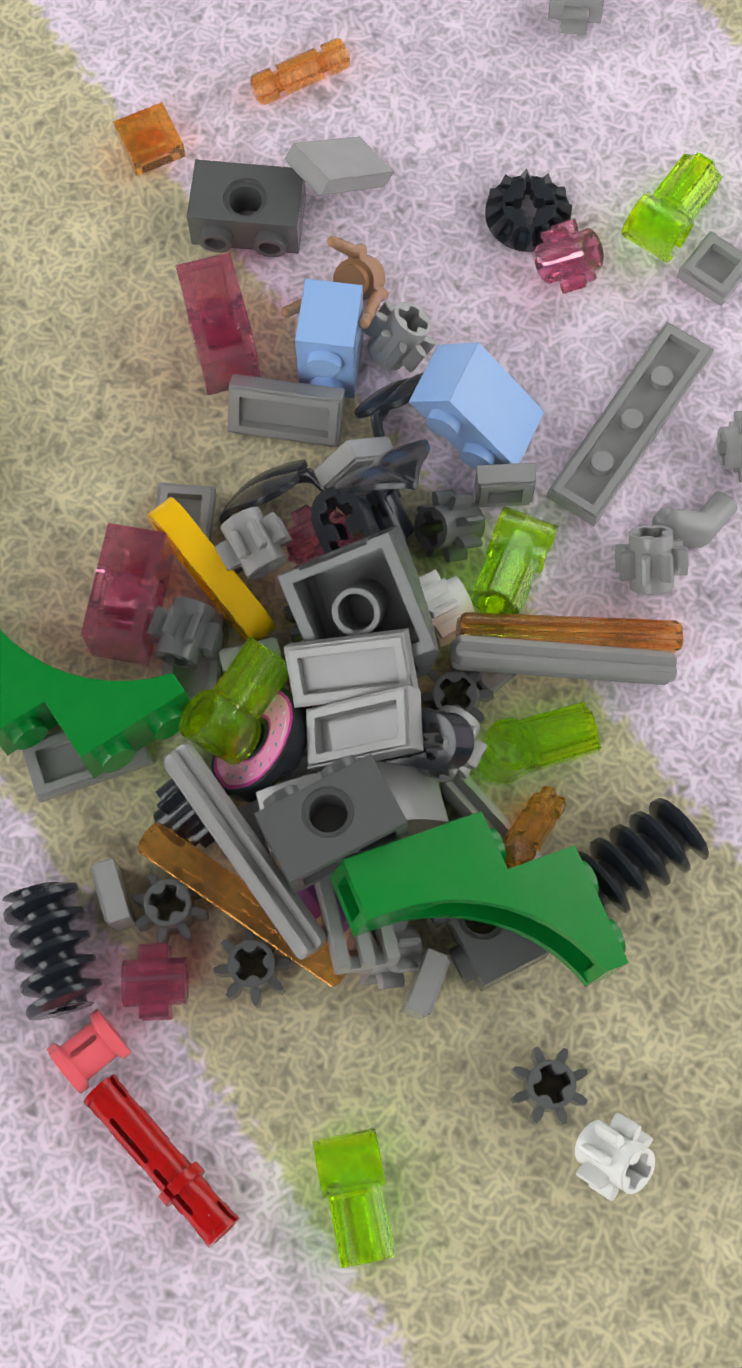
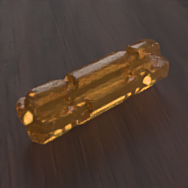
(300, 71)
(533, 826)

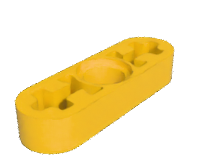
(209, 572)

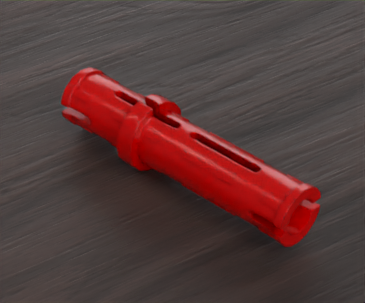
(170, 1170)

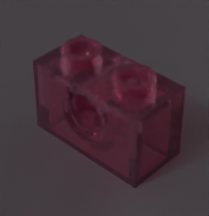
(218, 321)
(125, 591)

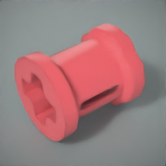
(88, 1051)

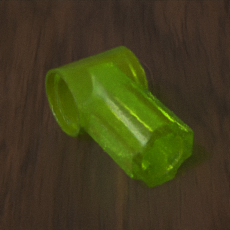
(667, 215)
(514, 558)
(228, 716)
(542, 742)
(353, 1181)

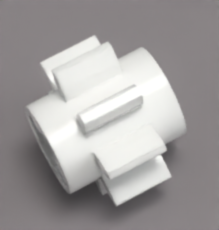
(445, 603)
(614, 1156)

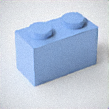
(330, 335)
(476, 405)

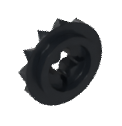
(509, 222)

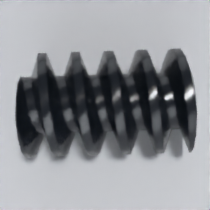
(643, 851)
(50, 949)

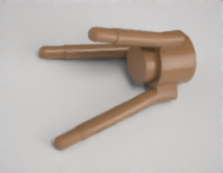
(358, 270)

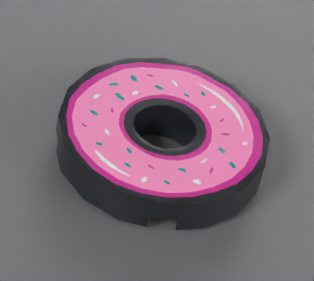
(278, 750)

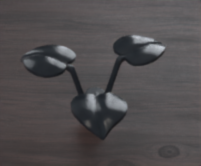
(377, 481)

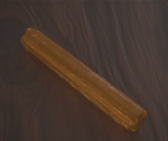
(600, 631)
(226, 893)

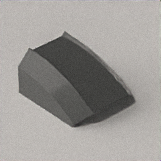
(363, 591)

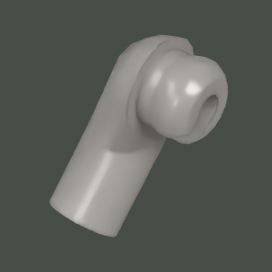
(701, 526)

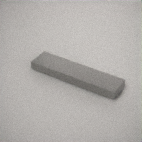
(629, 423)

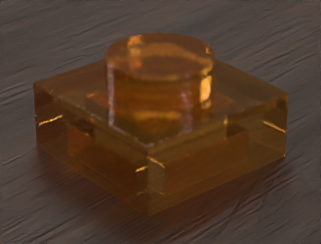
(149, 139)

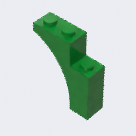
(98, 716)
(463, 875)

